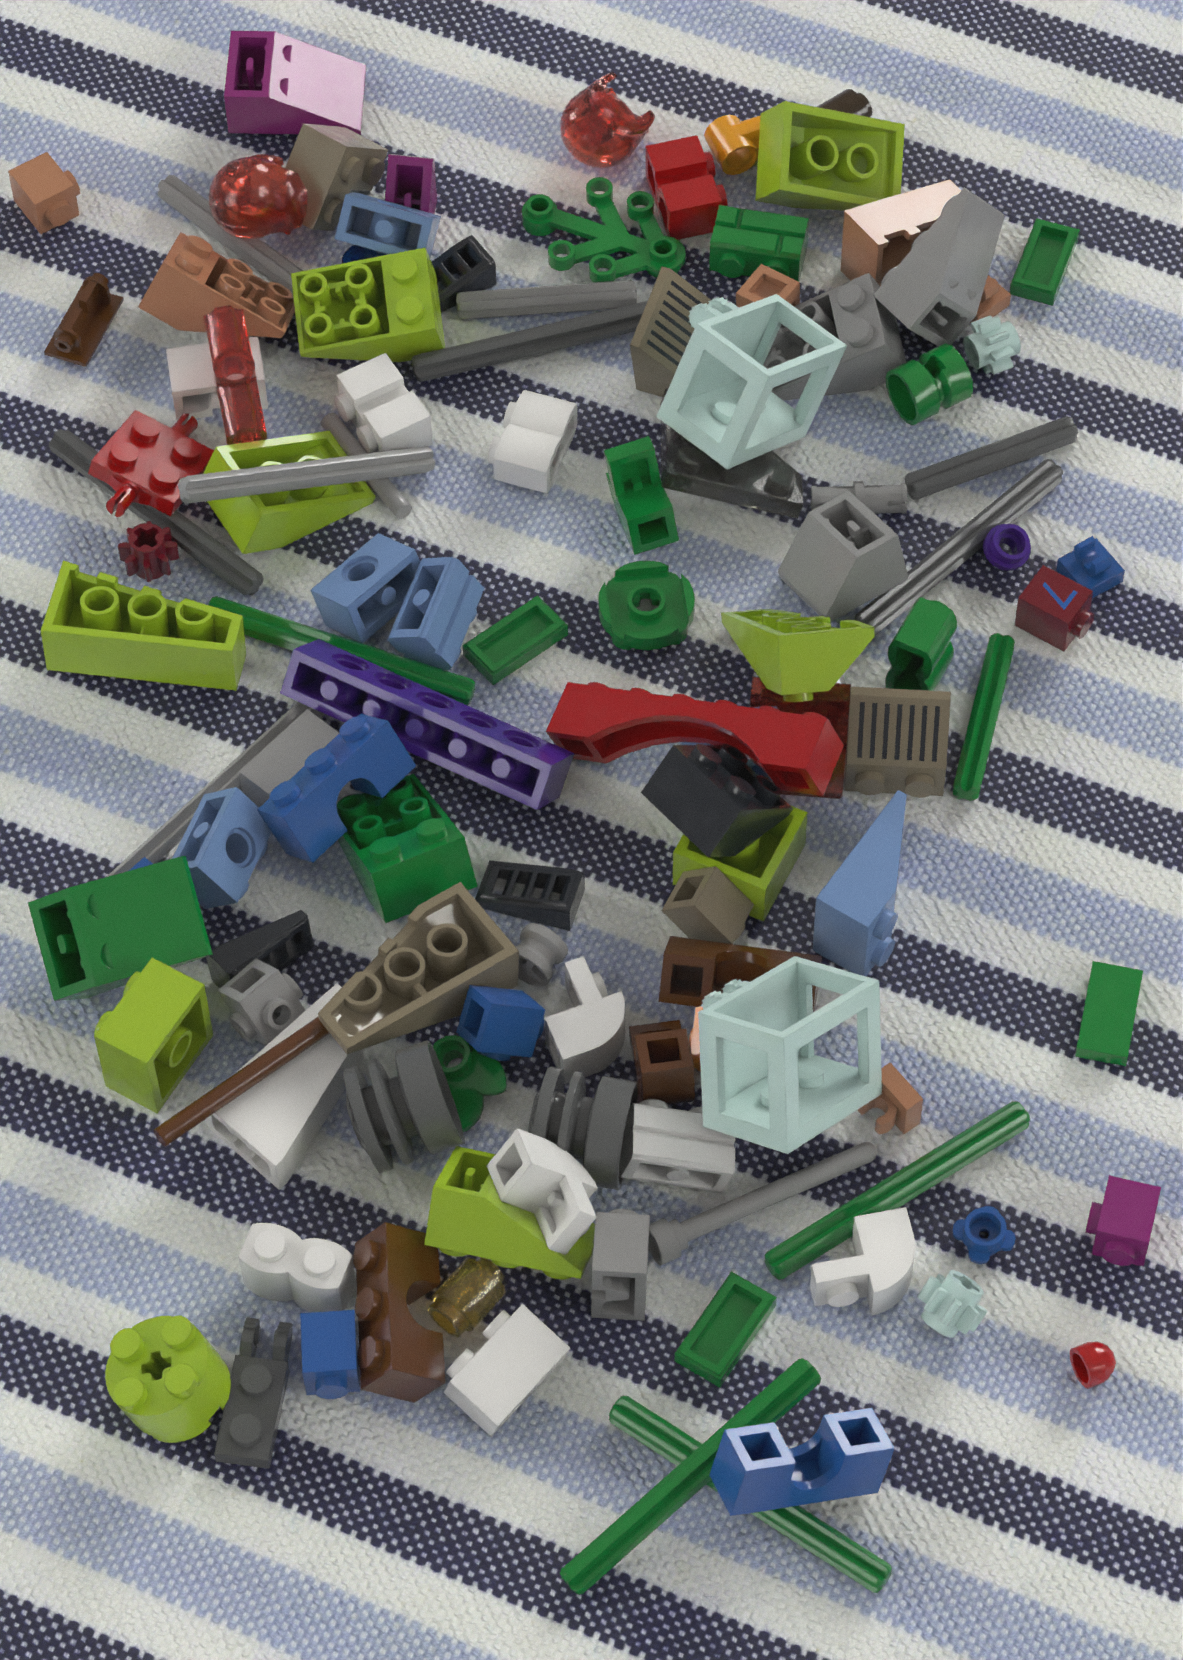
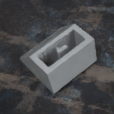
(843, 557)

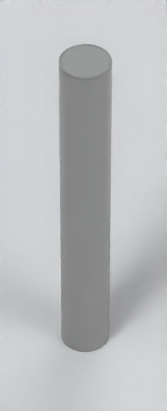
(383, 487)

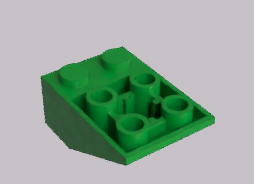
(403, 848)
(114, 925)

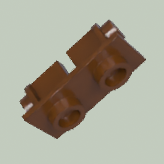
(85, 322)

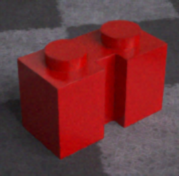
(684, 186)

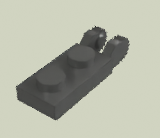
(255, 1399)

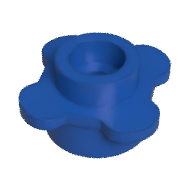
(984, 1220)

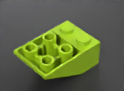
(369, 308)
(473, 1221)

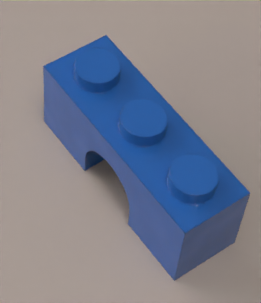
(304, 808)
(838, 1462)

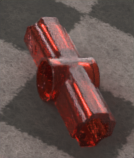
(232, 355)

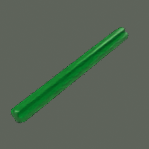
(294, 634)
(898, 1189)
(683, 1481)
(790, 1521)

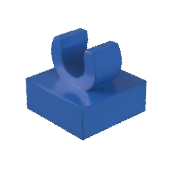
(1091, 566)

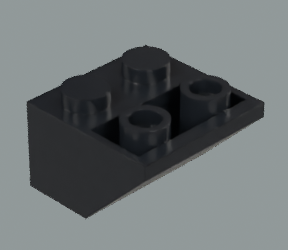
(715, 798)

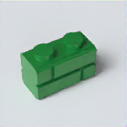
(752, 237)

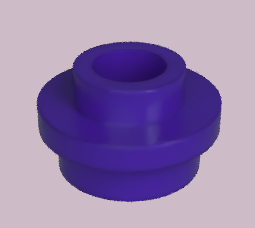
(1012, 536)

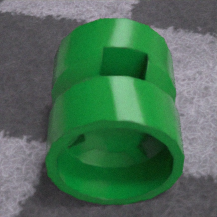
(927, 384)

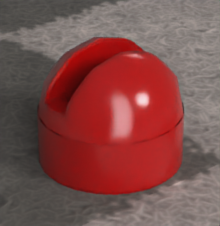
(1092, 1363)

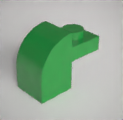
(638, 495)

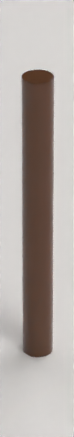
(240, 1082)

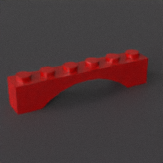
(611, 722)

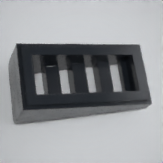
(473, 266)
(545, 911)
(266, 944)

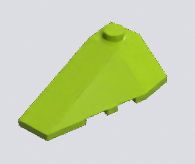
(796, 652)

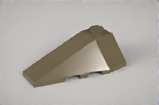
(422, 973)

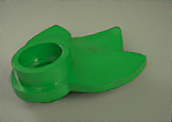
(470, 1079)

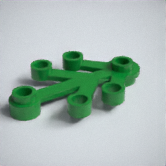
(649, 254)

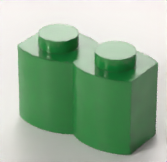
(922, 647)

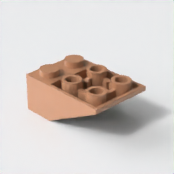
(198, 280)

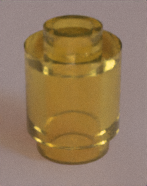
(467, 1296)

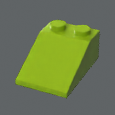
(826, 158)
(285, 516)

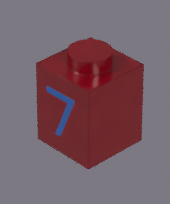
(1054, 609)

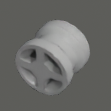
(538, 953)

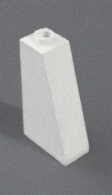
(285, 1111)

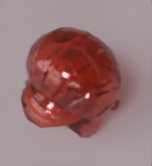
(601, 126)
(257, 197)

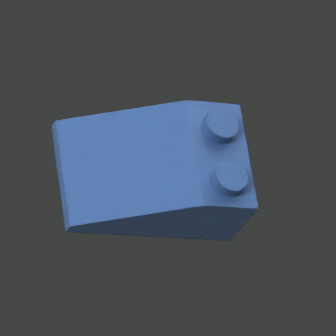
(859, 900)

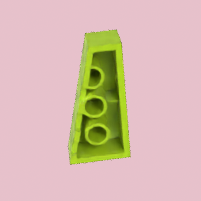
(139, 634)

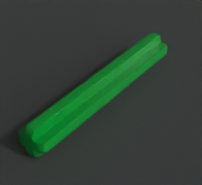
(983, 717)

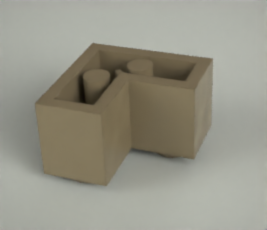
(330, 165)

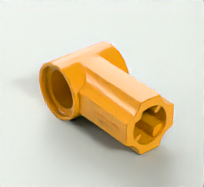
(734, 142)

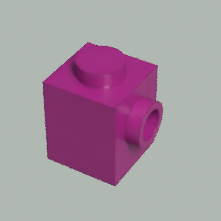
(1123, 1221)

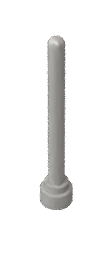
(672, 1237)

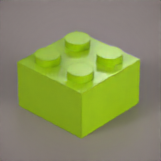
(759, 868)
(153, 1034)

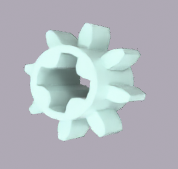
(992, 345)
(952, 1304)

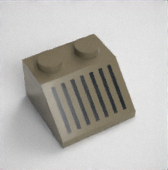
(663, 332)
(897, 741)

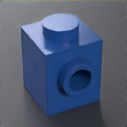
(501, 1022)
(330, 1353)

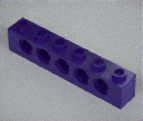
(429, 723)

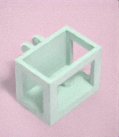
(724, 391)
(761, 1059)

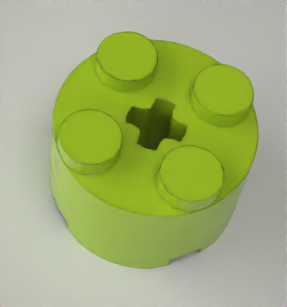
(167, 1378)

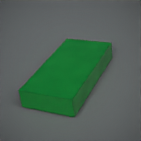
(1044, 262)
(515, 640)
(1109, 1013)
(725, 1329)

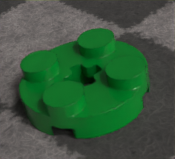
(646, 629)

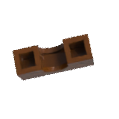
(700, 967)
(394, 1350)

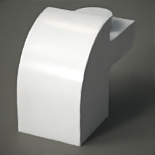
(591, 1031)
(548, 1183)
(878, 1271)

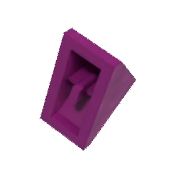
(411, 182)

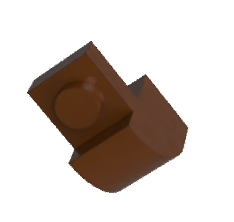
(663, 1062)

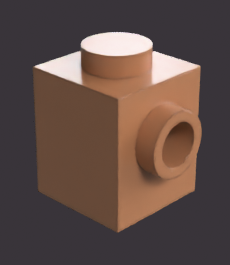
(44, 192)

